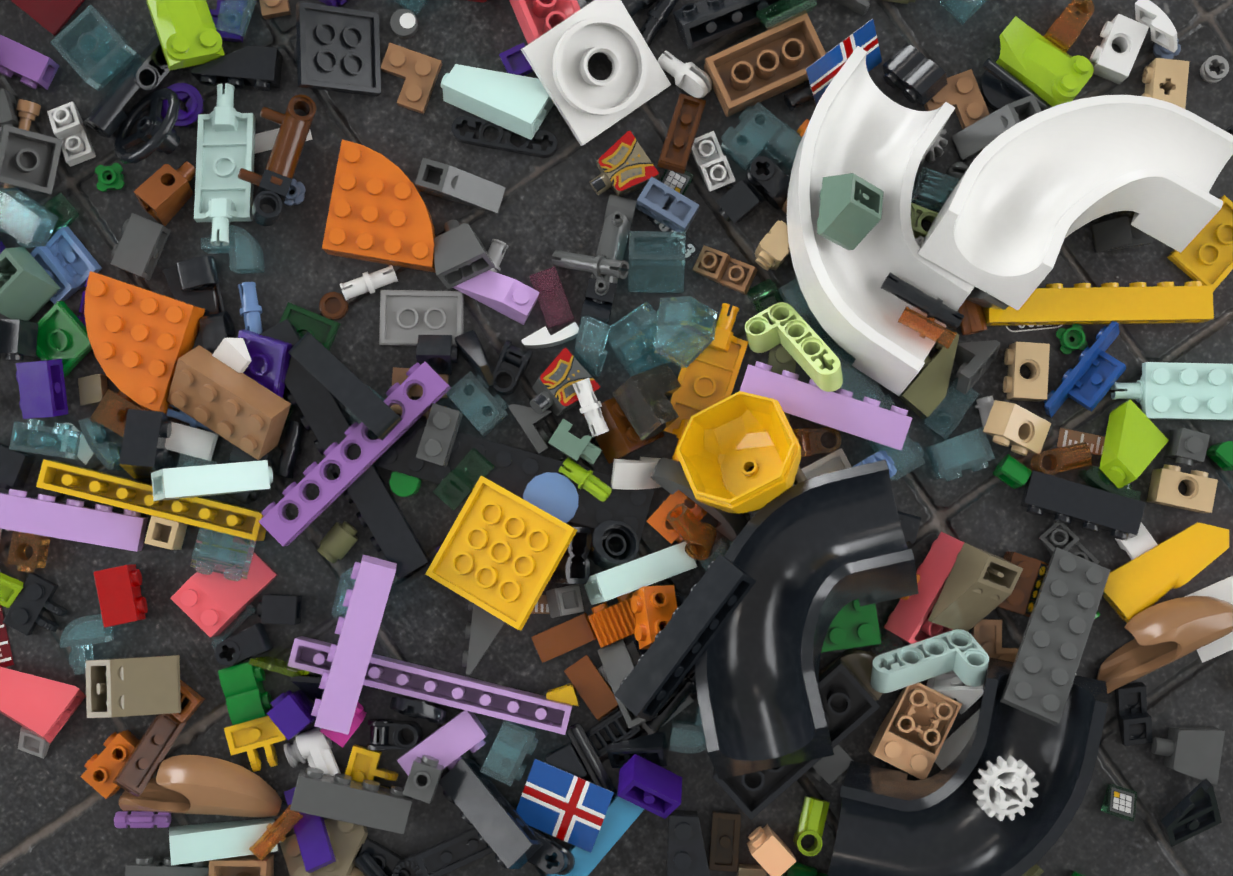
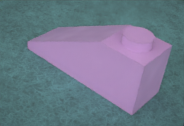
(501, 294)

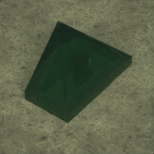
(784, 11)

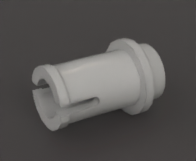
(496, 252)
(984, 406)

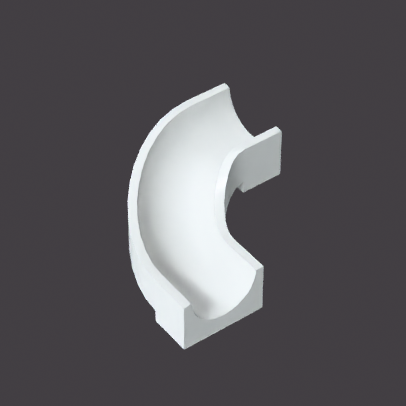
(882, 143)
(1065, 171)

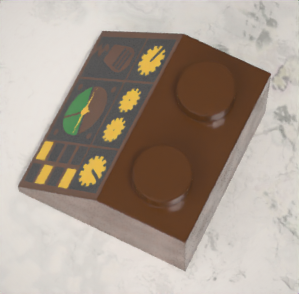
(1027, 586)

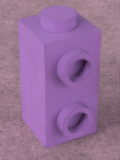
(26, 63)

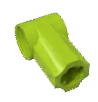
(811, 822)

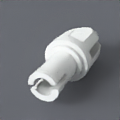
(686, 75)

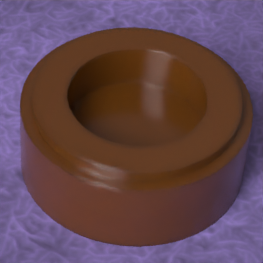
(333, 306)

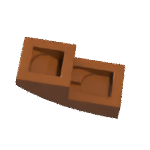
(564, 637)
(592, 687)

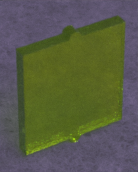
(277, 665)

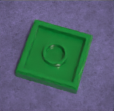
(62, 337)

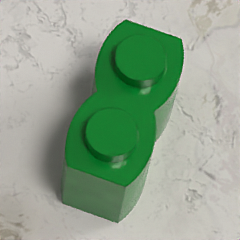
(244, 692)

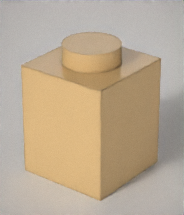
(165, 533)

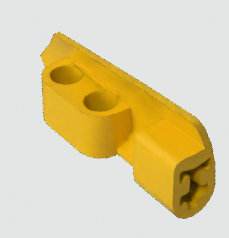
(1163, 568)

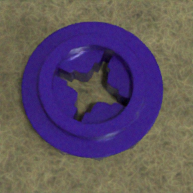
(194, 104)

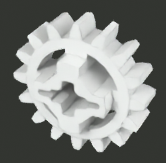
(1010, 775)

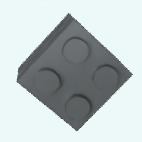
(28, 160)

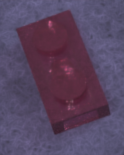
(551, 297)

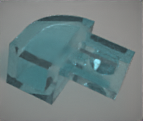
(243, 249)
(80, 636)
(687, 736)

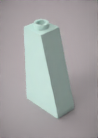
(498, 97)
(211, 480)
(638, 573)
(215, 840)

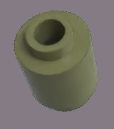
(338, 541)

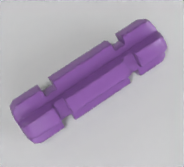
(142, 819)

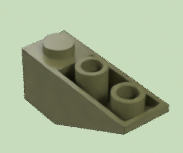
(932, 381)

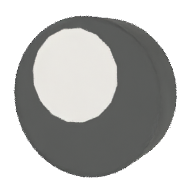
(404, 23)

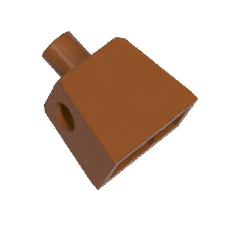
(166, 191)

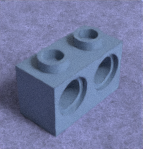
(667, 206)

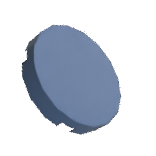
(553, 495)

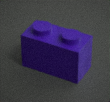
(42, 388)
(291, 713)
(650, 786)

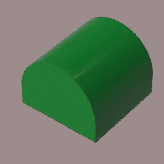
(1222, 454)
(1012, 472)
(404, 485)

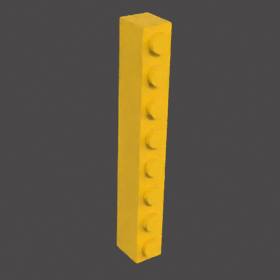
(1109, 303)
(139, 498)

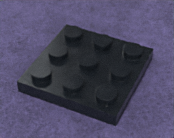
(338, 49)

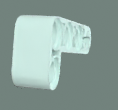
(930, 658)

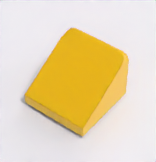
(564, 694)

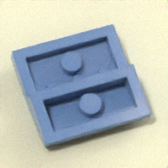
(66, 262)

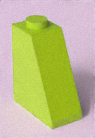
(1129, 444)

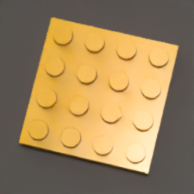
(501, 552)

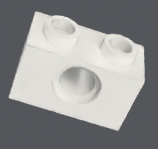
(1129, 37)

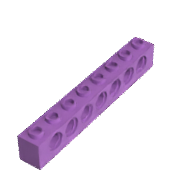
(274, 514)

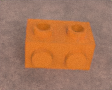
(658, 518)
(652, 611)
(105, 767)

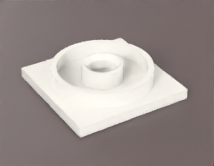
(562, 67)

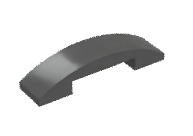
(672, 478)

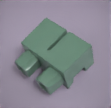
(573, 446)

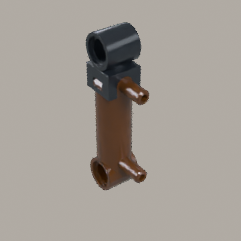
(282, 160)

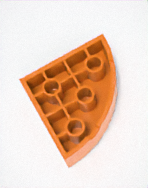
(377, 213)
(138, 337)

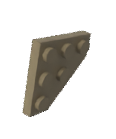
(345, 842)

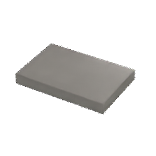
(419, 312)

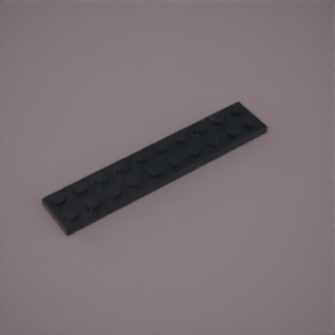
(513, 471)

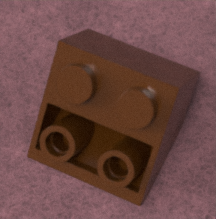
(621, 438)

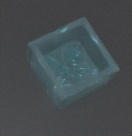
(94, 48)

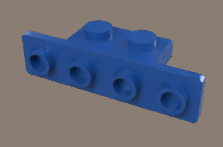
(1091, 376)

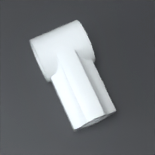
(317, 750)

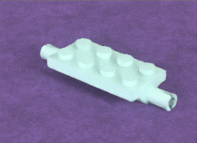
(224, 148)
(1182, 391)

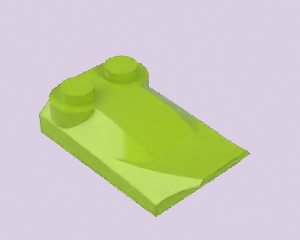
(185, 32)
(1042, 64)

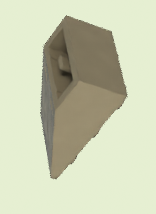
(974, 588)
(133, 686)

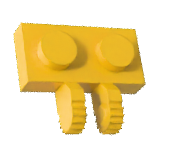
(253, 735)
(364, 764)

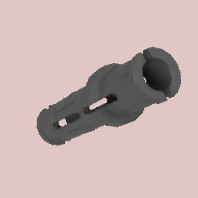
(599, 265)

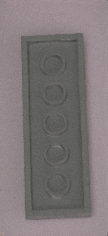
(1055, 636)

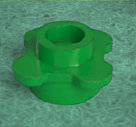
(117, 180)
(1077, 333)

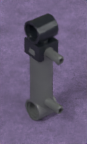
(612, 243)

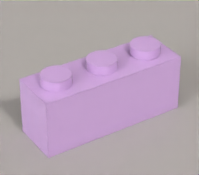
(449, 742)

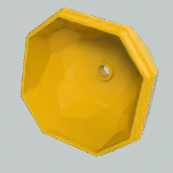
(731, 439)

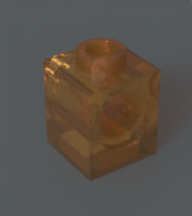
(17, 556)

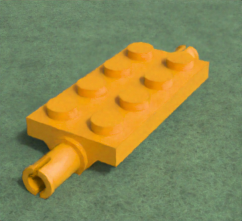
(709, 376)

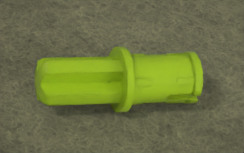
(585, 479)

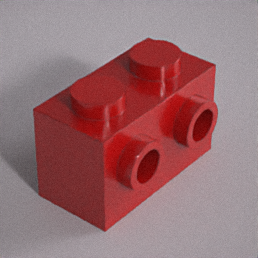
(120, 595)

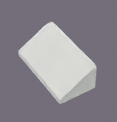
(233, 354)

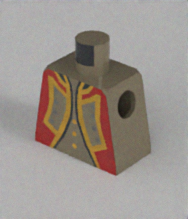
(624, 168)

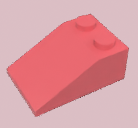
(216, 601)

